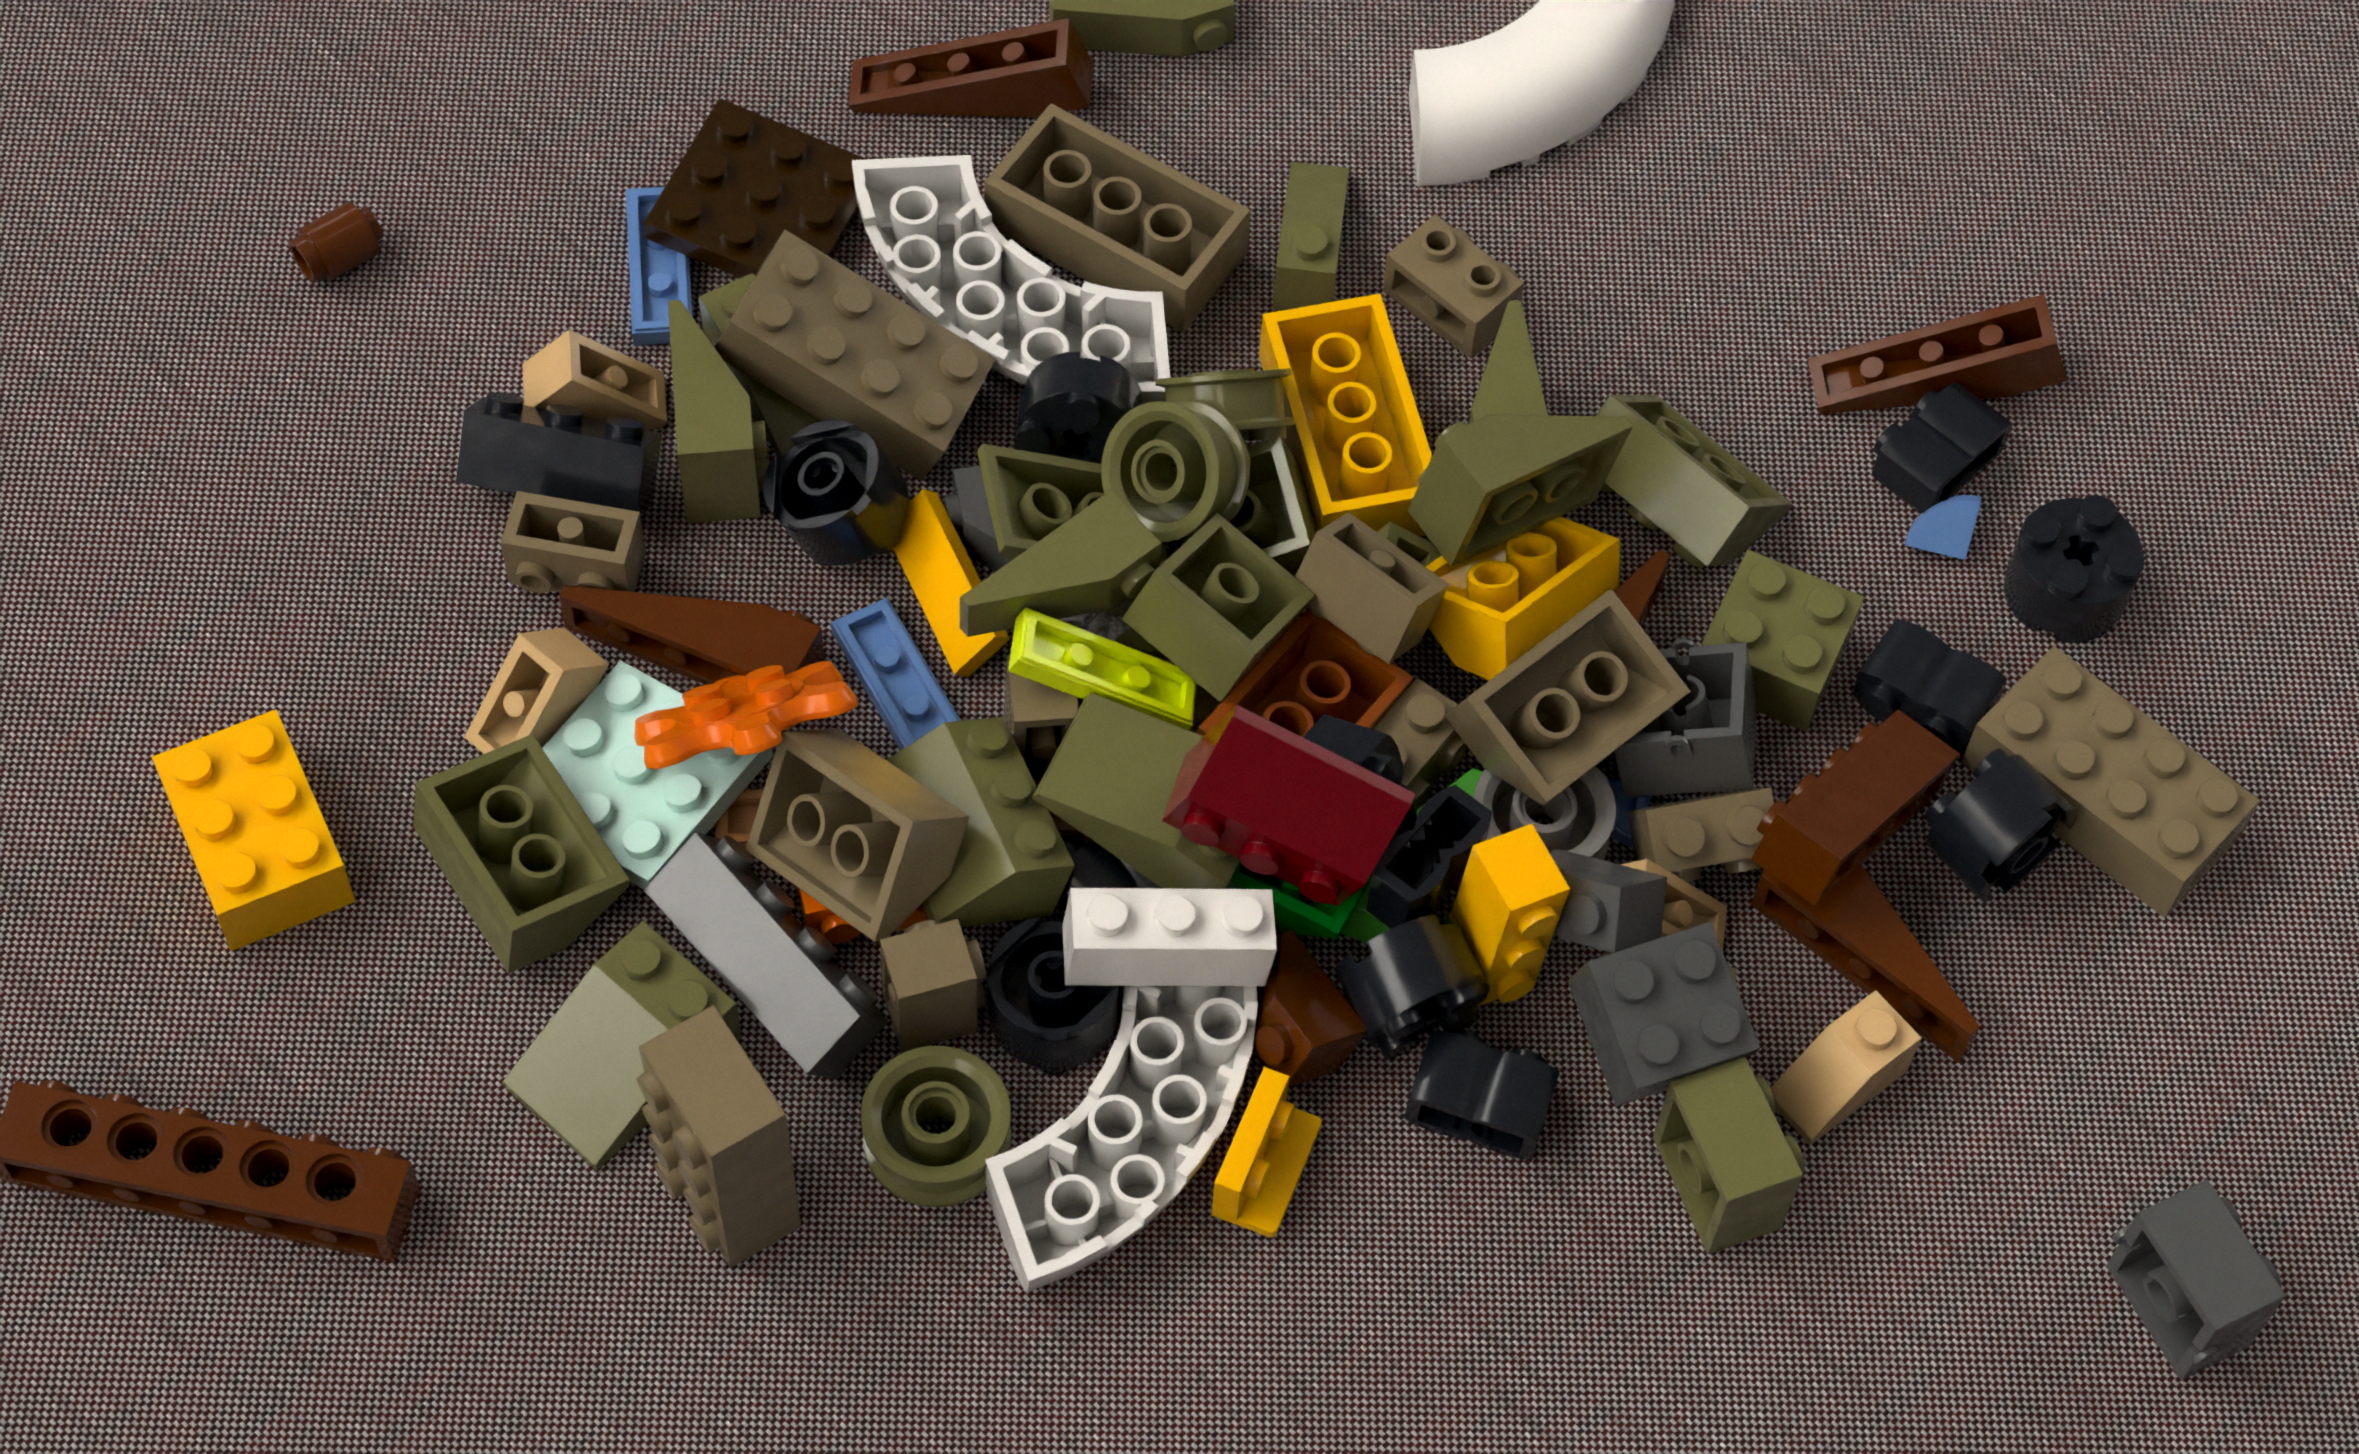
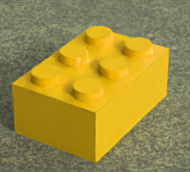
(254, 829)

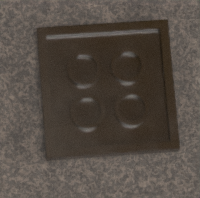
(749, 184)

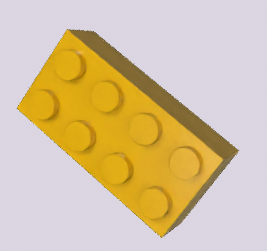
(1351, 410)

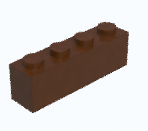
(1852, 805)

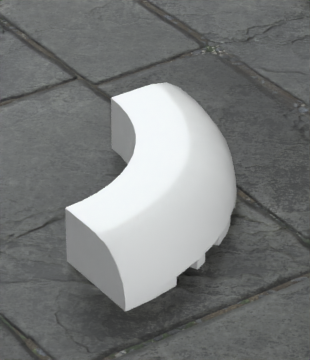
(1529, 85)
(990, 291)
(1134, 1135)

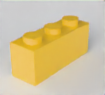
(1510, 909)

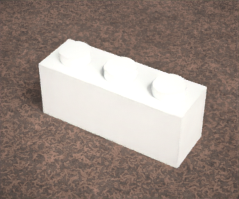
(1168, 937)

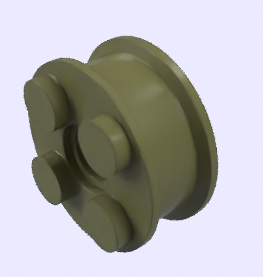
(1246, 396)
(1208, 459)
(930, 1086)

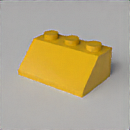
(1521, 593)

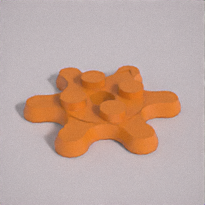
(742, 713)

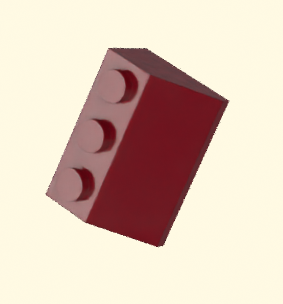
(1286, 806)

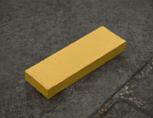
(939, 576)

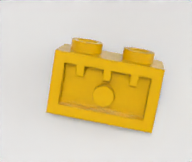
(1265, 1158)

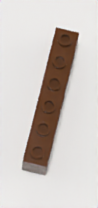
(98, 1169)

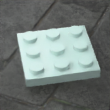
(638, 809)

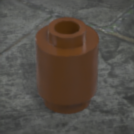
(336, 242)

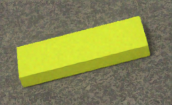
(1089, 663)

